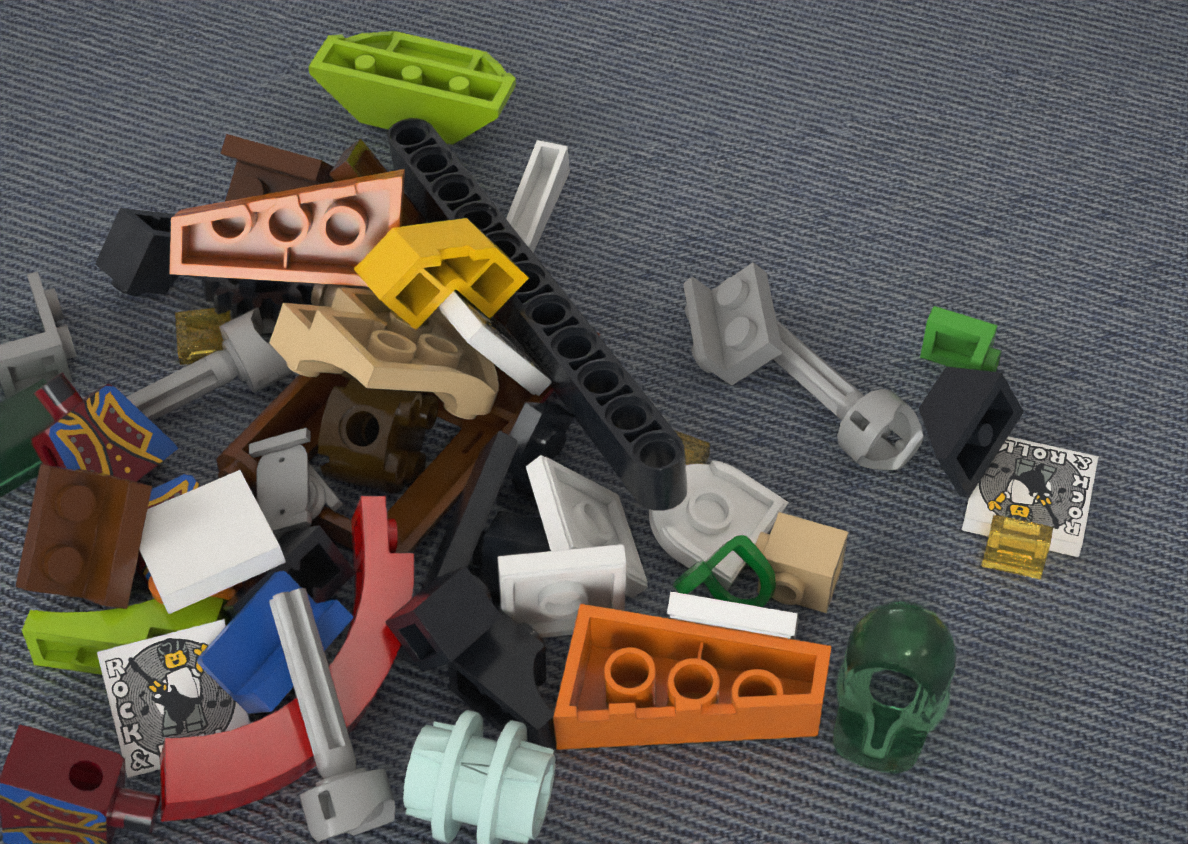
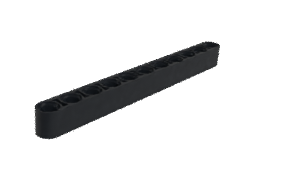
(551, 328)

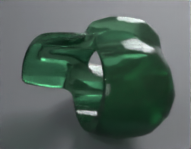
(902, 640)

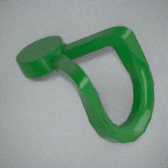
(746, 550)

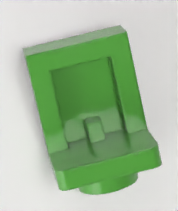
(960, 341)

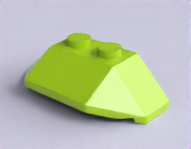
(410, 76)

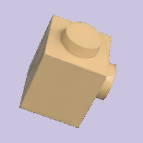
(804, 560)

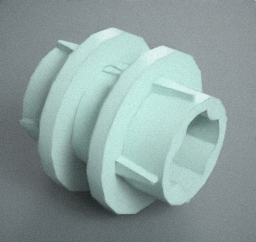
(479, 781)

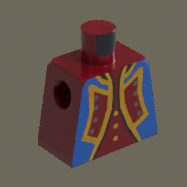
(98, 432)
(68, 793)

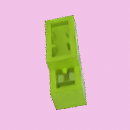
(74, 638)

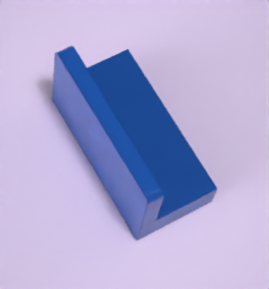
(249, 653)

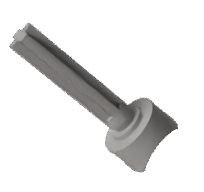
(243, 356)
(864, 419)
(347, 797)

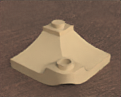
(385, 351)

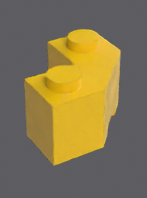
(426, 262)

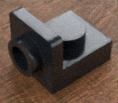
(538, 432)

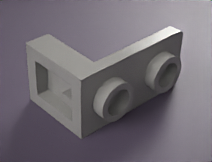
(40, 355)

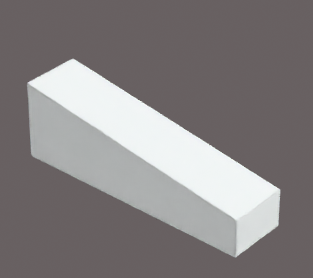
(539, 191)

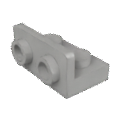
(733, 324)

